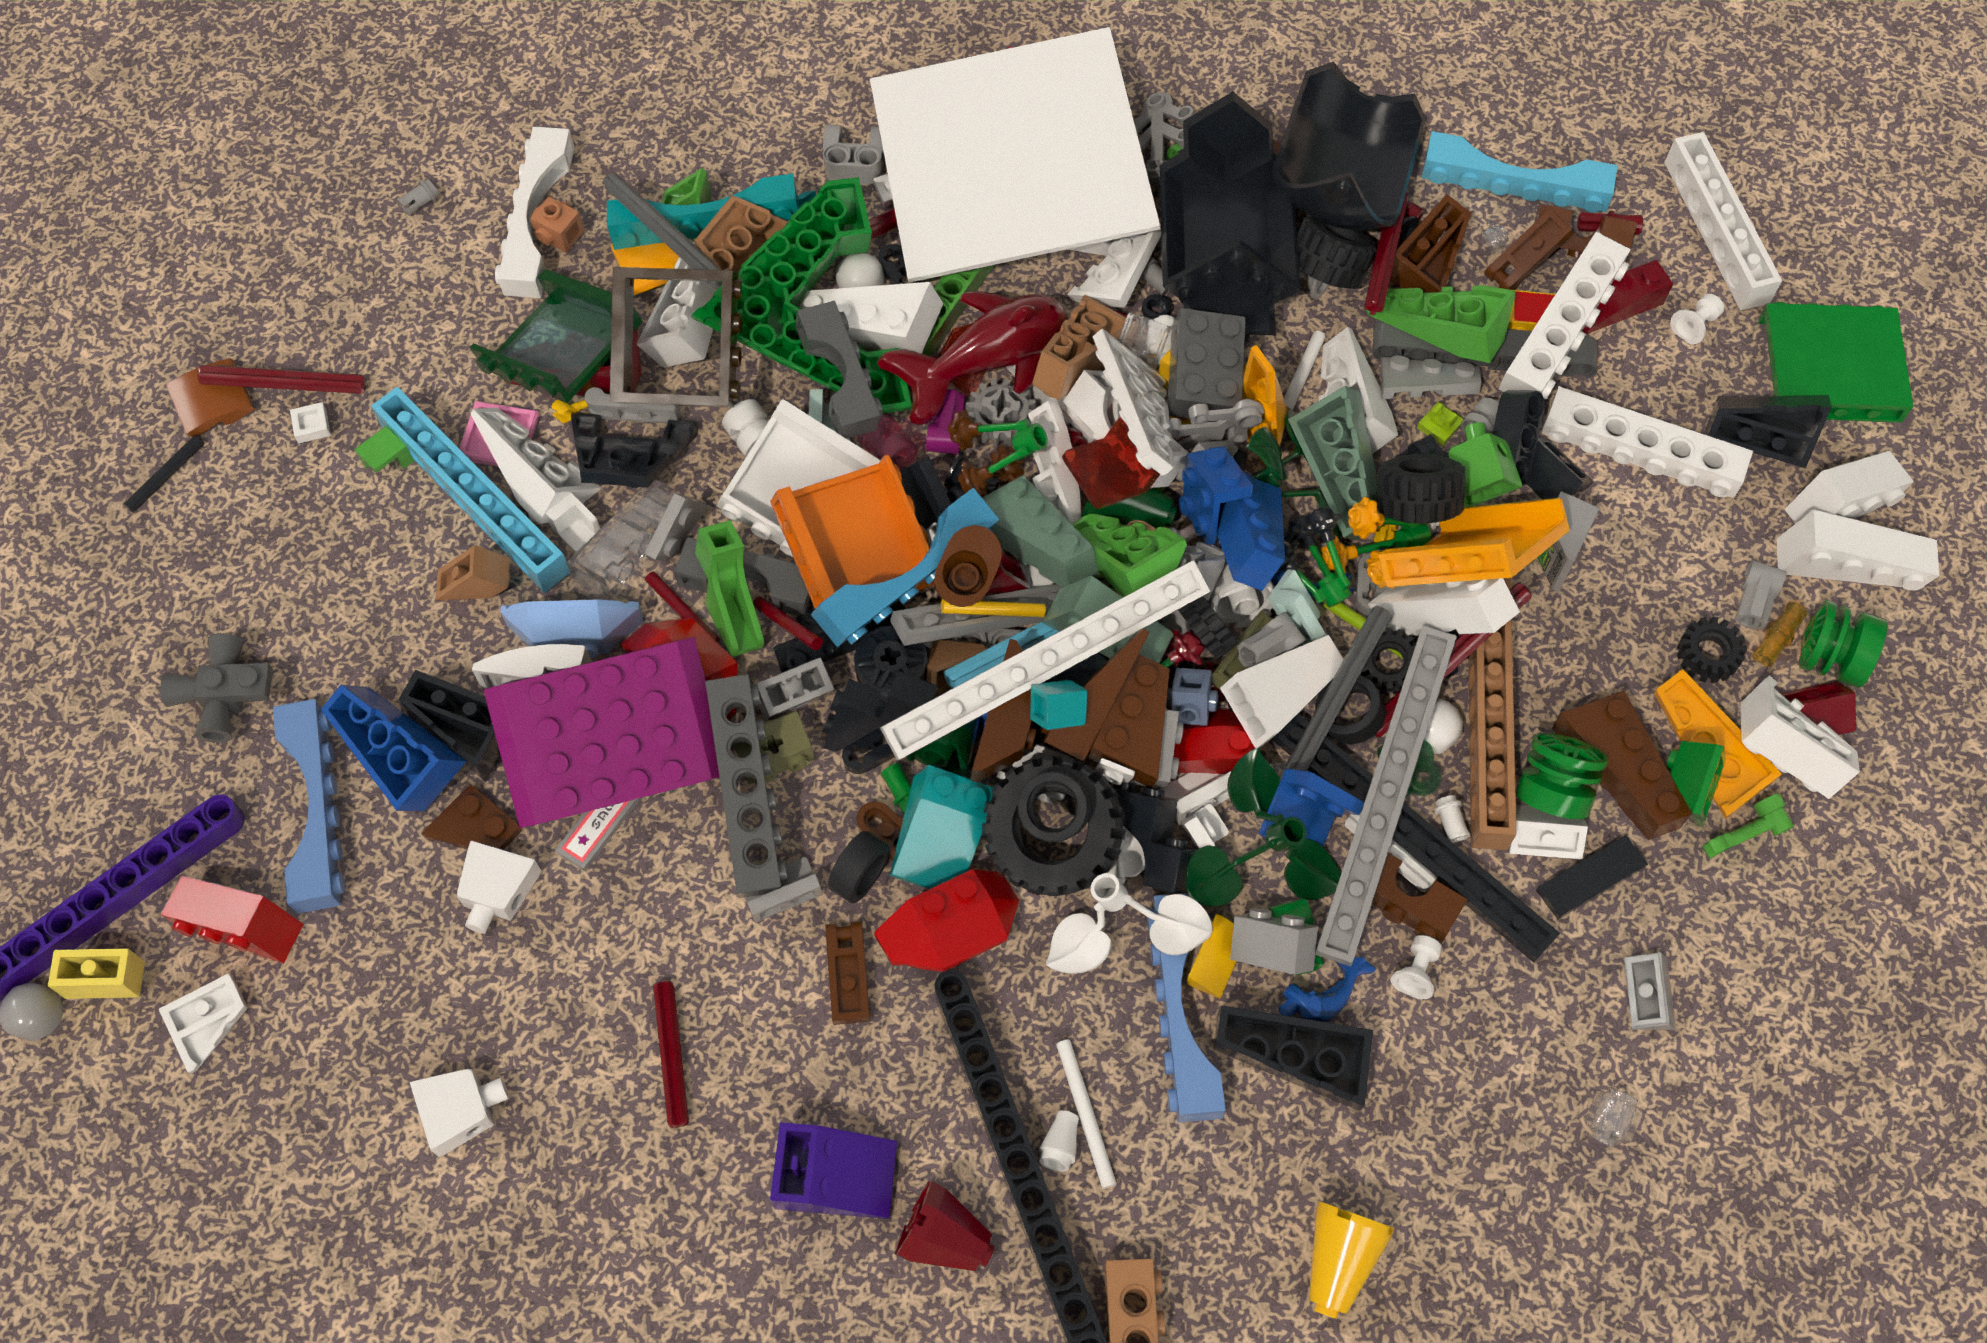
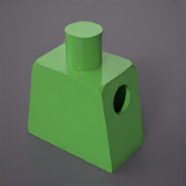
(1487, 465)

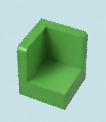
(382, 450)

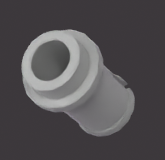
(419, 196)
(1153, 275)

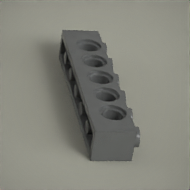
(723, 697)

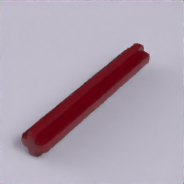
(670, 1054)

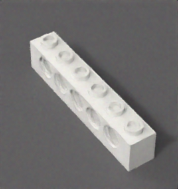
(1722, 221)
(1590, 278)
(1662, 440)

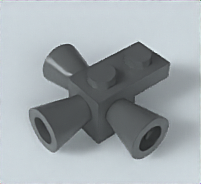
(219, 687)

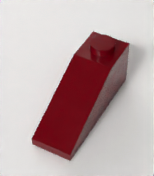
(1635, 293)

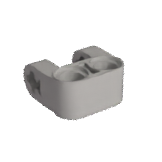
(852, 159)

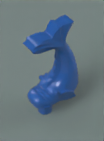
(1325, 1005)

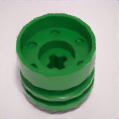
(1850, 646)
(1561, 776)

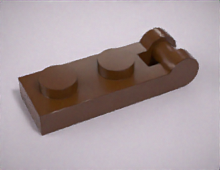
(1529, 250)
(847, 974)

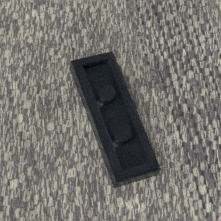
(1591, 877)

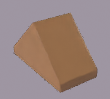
(945, 655)

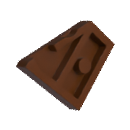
(473, 819)

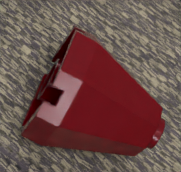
(944, 1233)

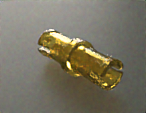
(1780, 634)

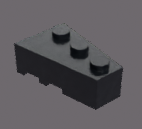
(455, 718)

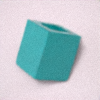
(1058, 704)

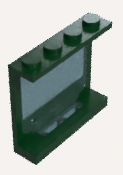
(558, 342)

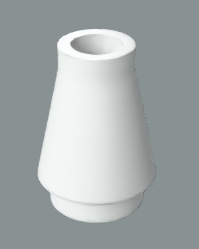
(1059, 1145)

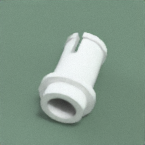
(1452, 819)

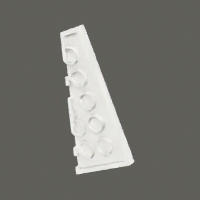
(1141, 401)

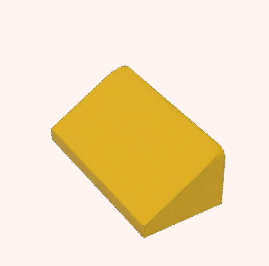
(1213, 962)

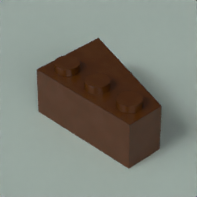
(1431, 248)

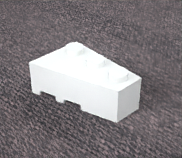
(1853, 488)
(1794, 742)

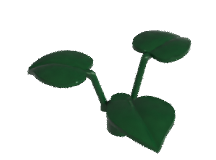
(1267, 448)
(1308, 874)

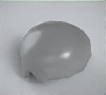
(30, 1011)

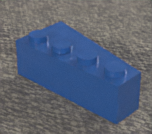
(1253, 534)
(392, 747)

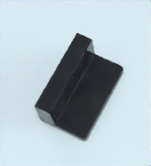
(1555, 472)
(926, 491)

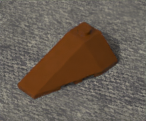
(1101, 693)

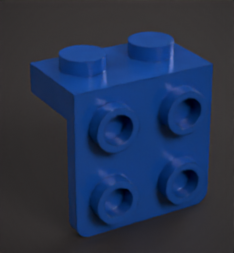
(1209, 480)

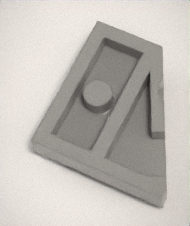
(674, 526)

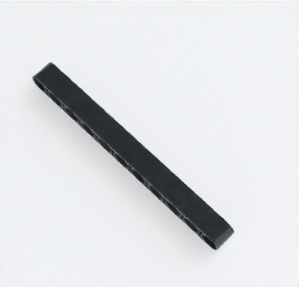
(1016, 1146)

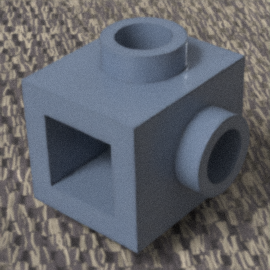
(1192, 703)

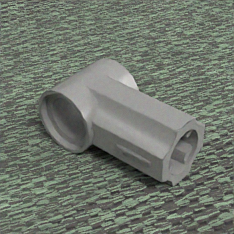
(1759, 594)
(1271, 641)

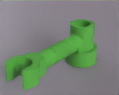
(1771, 816)

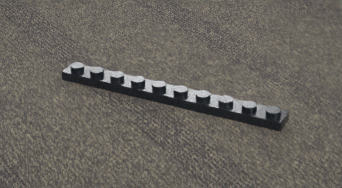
(1433, 850)

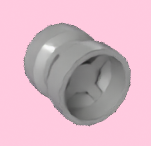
(1484, 412)

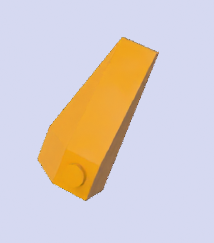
(1263, 387)

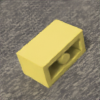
(96, 973)

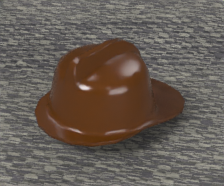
(968, 566)

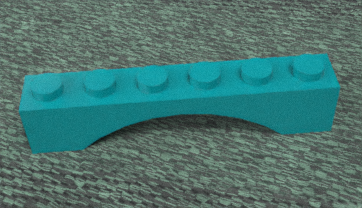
(773, 193)

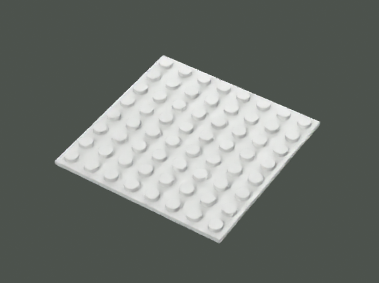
(1012, 155)

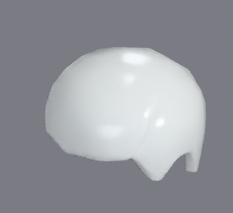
(859, 271)
(1444, 726)

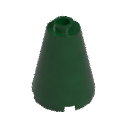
(1151, 507)
(950, 751)

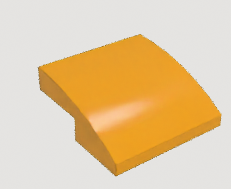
(646, 256)

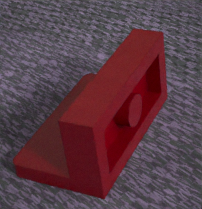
(1828, 703)

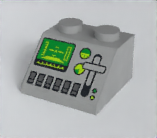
(1561, 555)

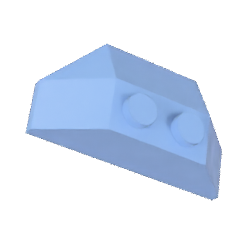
(587, 623)

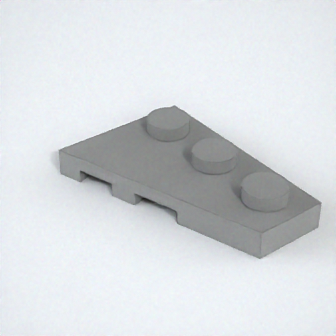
(1417, 376)

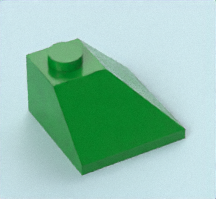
(1696, 773)

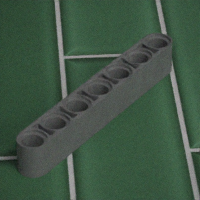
(1392, 341)

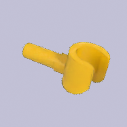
(564, 410)

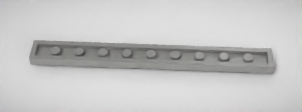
(1385, 797)

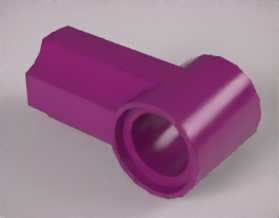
(938, 438)

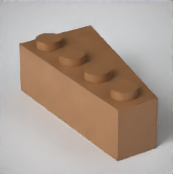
(1074, 348)

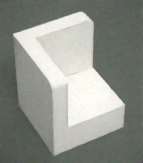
(573, 522)

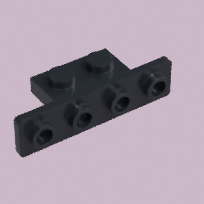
(796, 653)

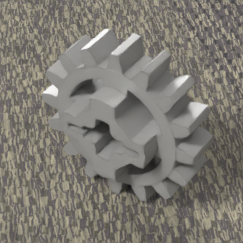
(988, 402)

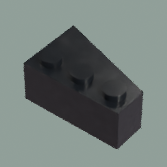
(1771, 425)

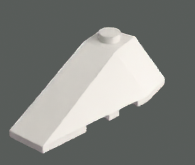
(528, 466)

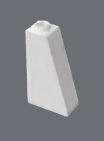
(1279, 688)

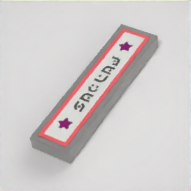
(593, 833)

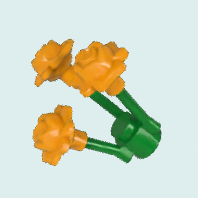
(1364, 521)

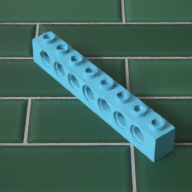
(472, 490)

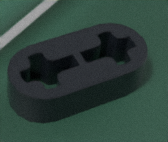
(893, 273)
(873, 758)

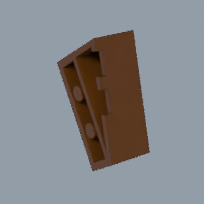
(1136, 722)

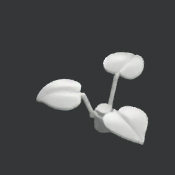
(1082, 946)

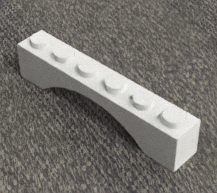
(546, 161)

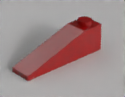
(1214, 746)

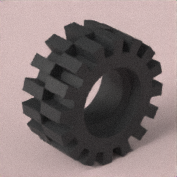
(1208, 627)
(1719, 633)
(1394, 681)

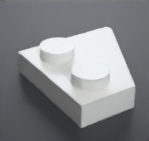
(203, 1019)

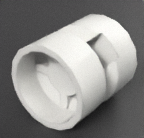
(745, 424)

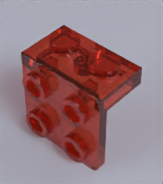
(1109, 468)

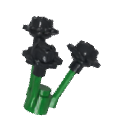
(1303, 531)

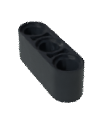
(1519, 425)

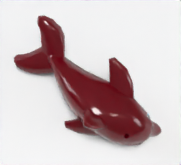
(1004, 336)

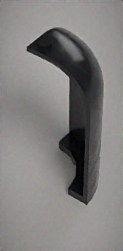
(1348, 152)

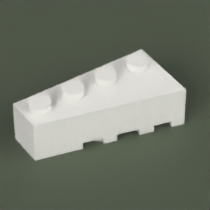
(671, 333)

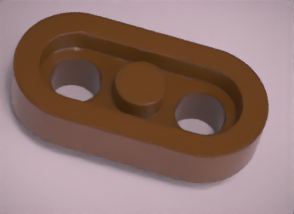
(889, 828)

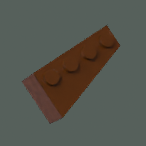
(1634, 767)

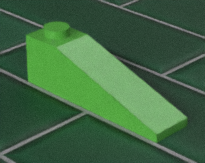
(1459, 322)
(1130, 554)

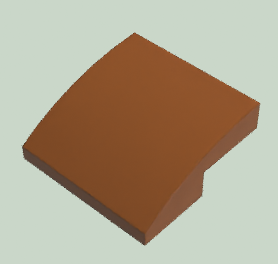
(207, 405)

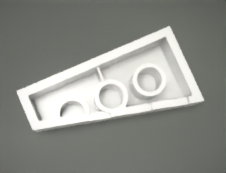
(884, 314)
(1856, 552)
(1448, 606)

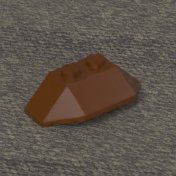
(1005, 731)

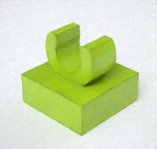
(1440, 423)

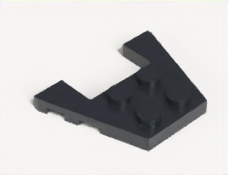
(624, 459)

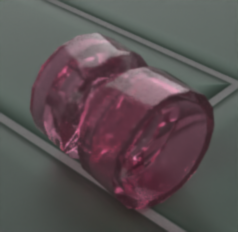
(890, 440)

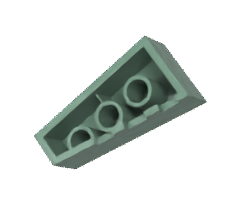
(1338, 452)
(1040, 534)

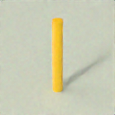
(997, 609)

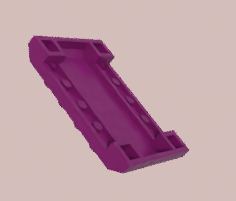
(604, 732)

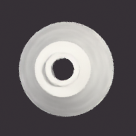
(1238, 601)

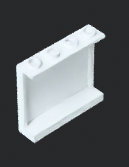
(791, 453)

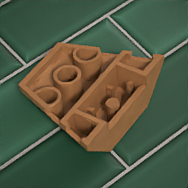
(737, 233)

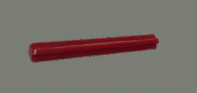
(281, 379)

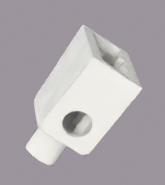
(494, 884)
(456, 1107)

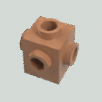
(557, 224)

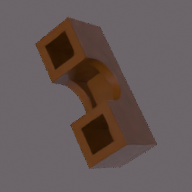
(1614, 228)
(1427, 914)

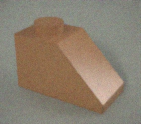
(473, 575)

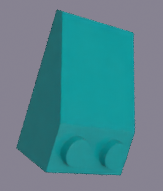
(939, 827)

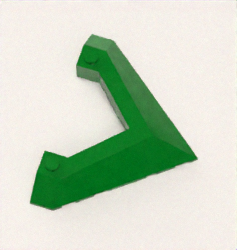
(790, 266)

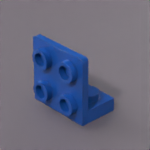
(1312, 801)

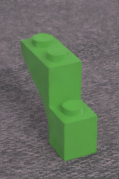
(727, 594)

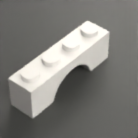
(1096, 407)

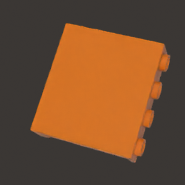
(852, 530)

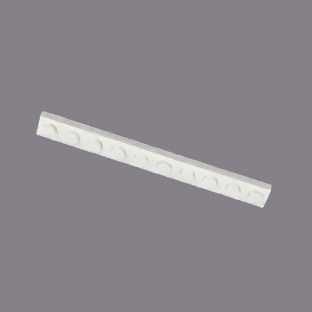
(1044, 660)

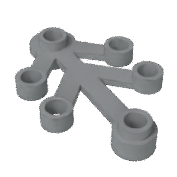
(1157, 109)
(1234, 420)

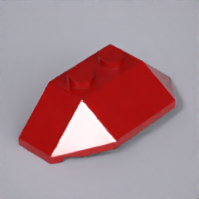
(714, 659)
(950, 922)

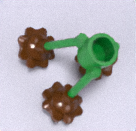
(1005, 461)

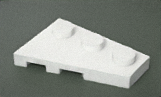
(1119, 272)

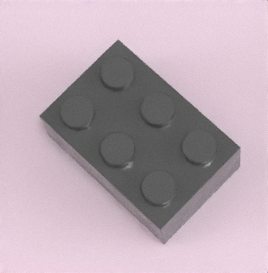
(1205, 361)

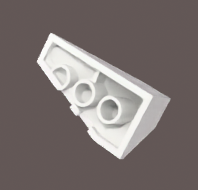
(1346, 366)

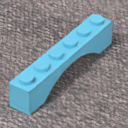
(1579, 185)

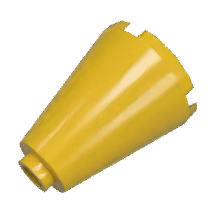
(1343, 1257)

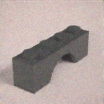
(825, 335)
(778, 576)

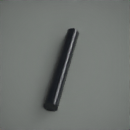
(163, 474)

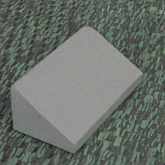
(1649, 992)

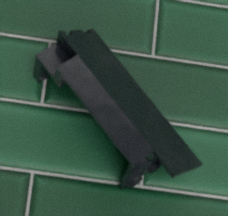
(1226, 220)

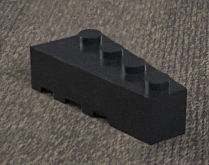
(1299, 1051)

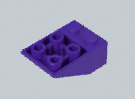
(833, 1172)

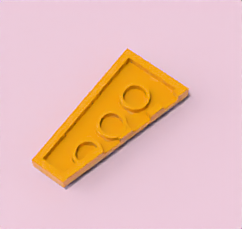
(1700, 720)

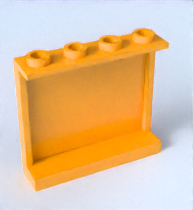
(1479, 544)

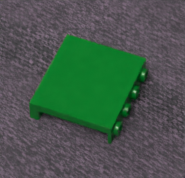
(1840, 353)

